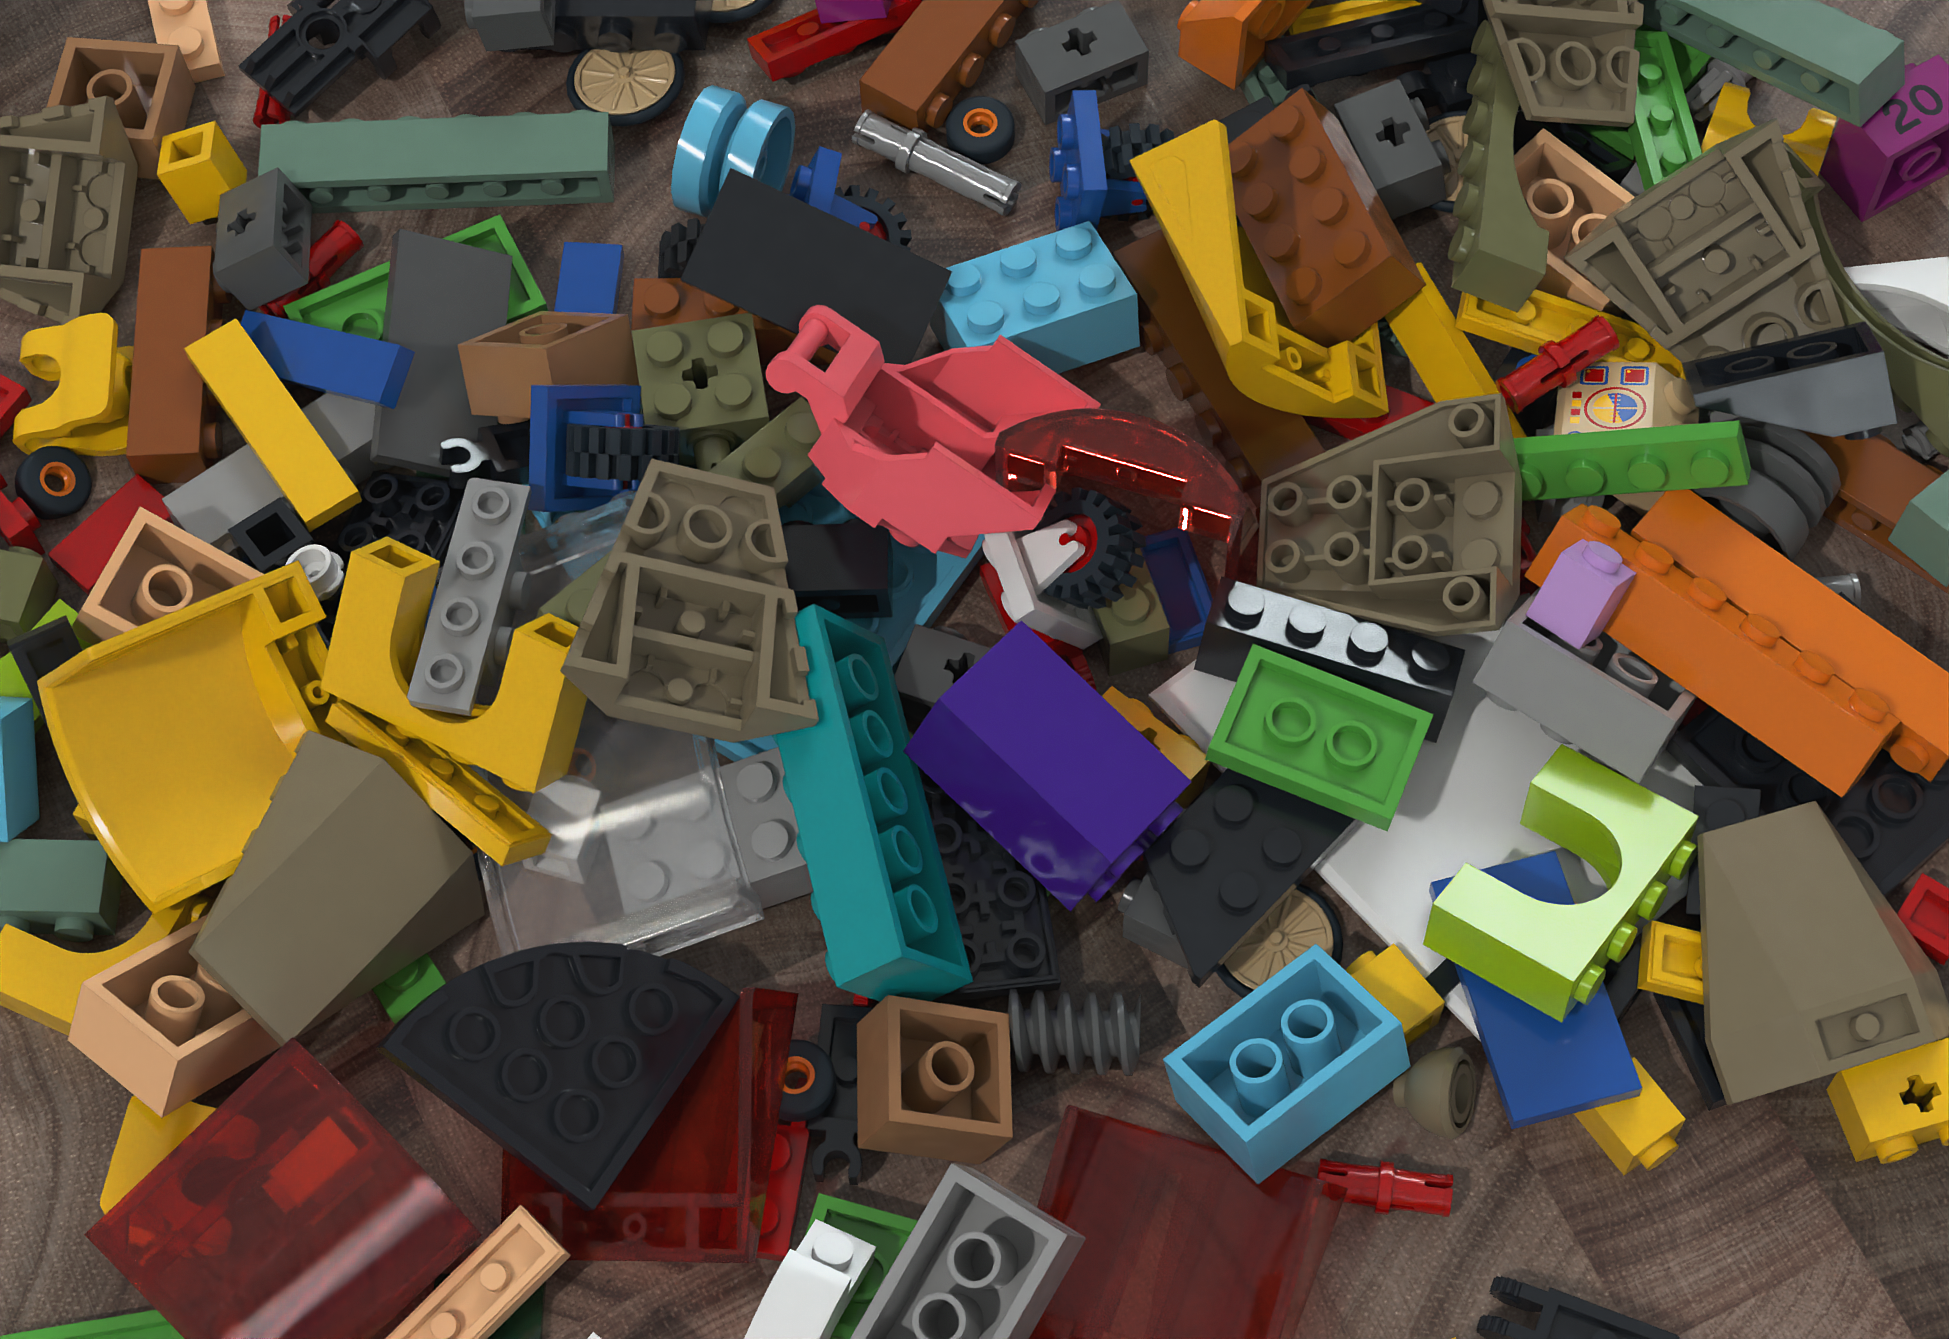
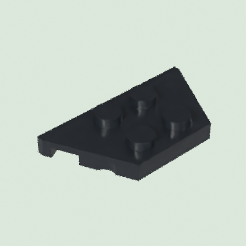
(1236, 863)

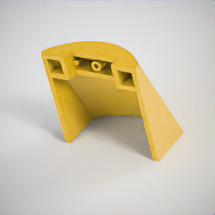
(1262, 352)
(189, 729)

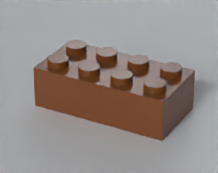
(1318, 223)

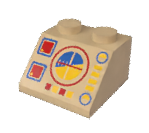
(1621, 398)

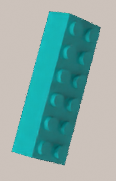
(868, 823)

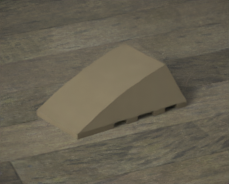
(1570, 57)
(65, 208)
(1716, 253)
(696, 613)
(335, 890)

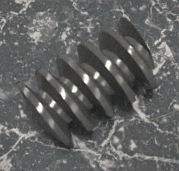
(1074, 1033)

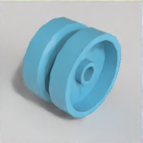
(725, 136)

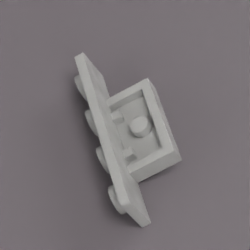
(474, 600)

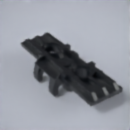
(299, 73)

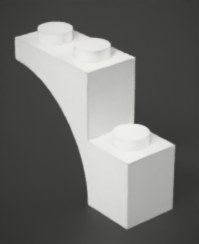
(1910, 297)

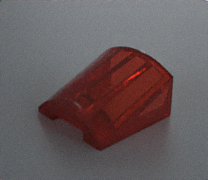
(1137, 457)
(702, 1167)
(284, 1216)
(1178, 1237)

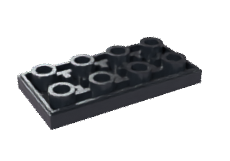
(786, 256)
(404, 508)
(996, 904)

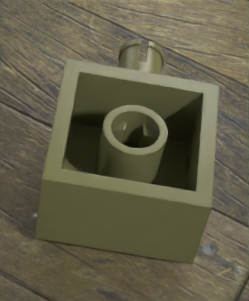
(705, 383)

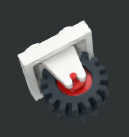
(1067, 565)

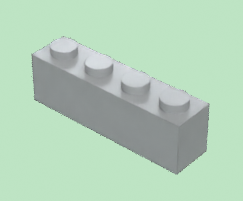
(242, 485)

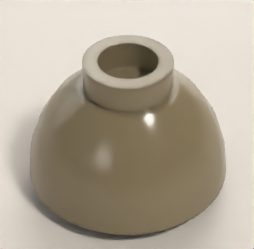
(1439, 1091)

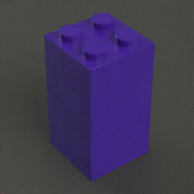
(1048, 768)

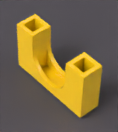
(374, 652)
(46, 979)

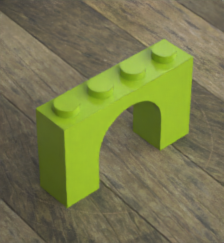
(1554, 950)

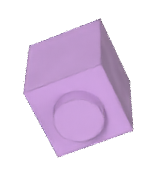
(1581, 592)

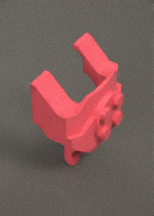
(920, 437)

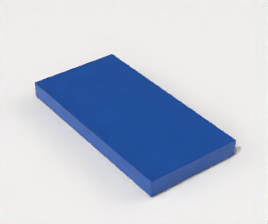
(1537, 1061)

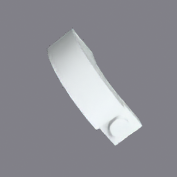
(813, 1286)

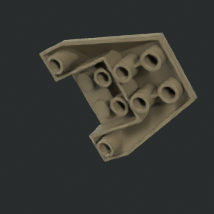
(1403, 522)
(1803, 957)

